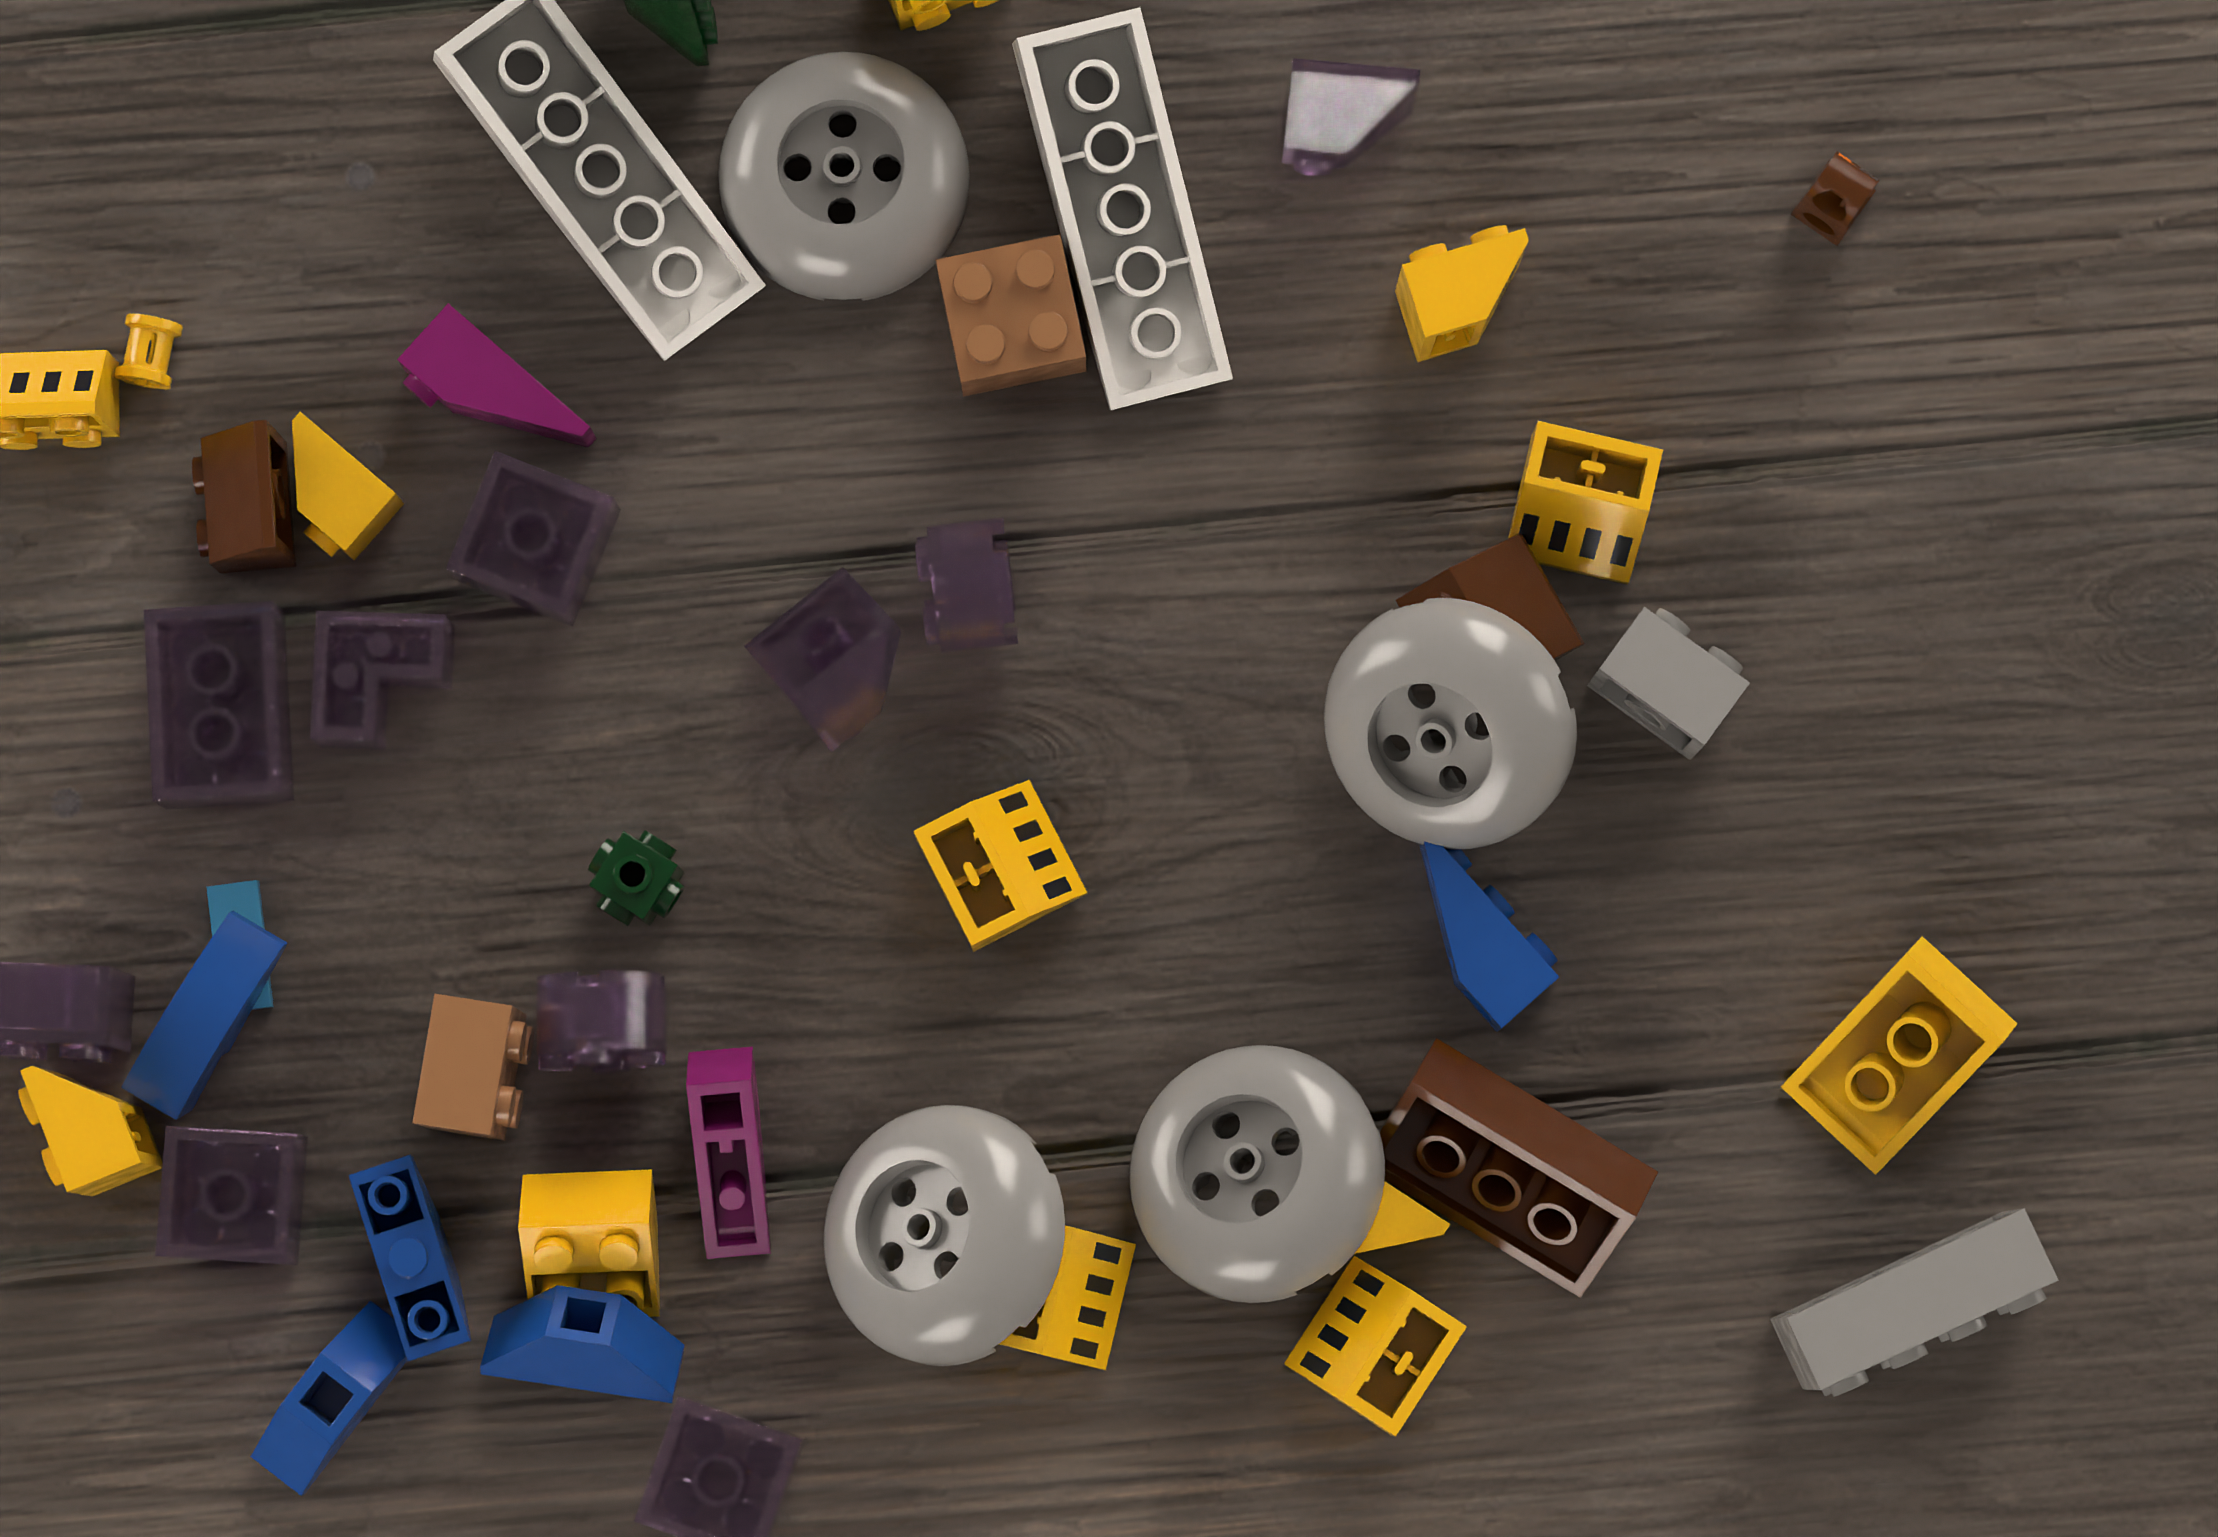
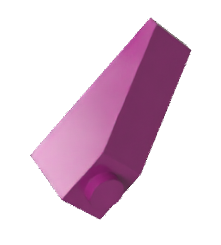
(479, 380)
(728, 1151)

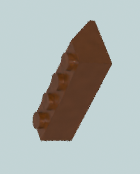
(1512, 1168)

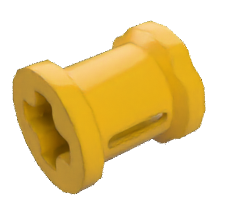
(162, 335)

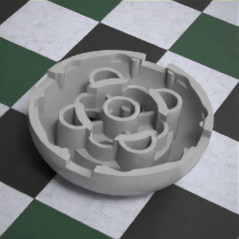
(896, 223)
(1474, 665)
(1324, 1188)
(1003, 1244)

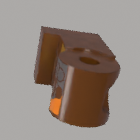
(1836, 198)

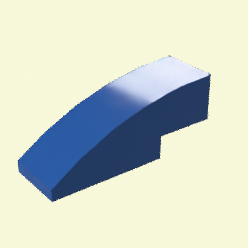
(204, 1016)

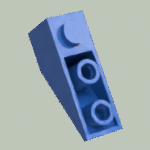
(1485, 951)

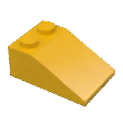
(1899, 1055)

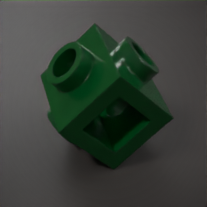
(654, 895)

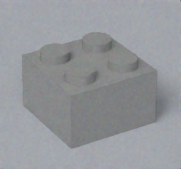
(1670, 681)

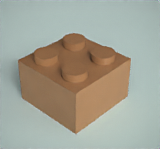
(1011, 315)
(472, 1067)

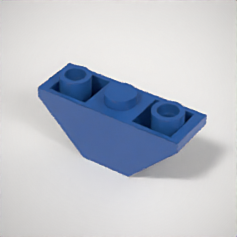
(412, 1257)
(584, 1344)
(331, 1398)

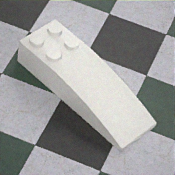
(598, 171)
(1122, 207)

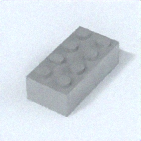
(1913, 1300)

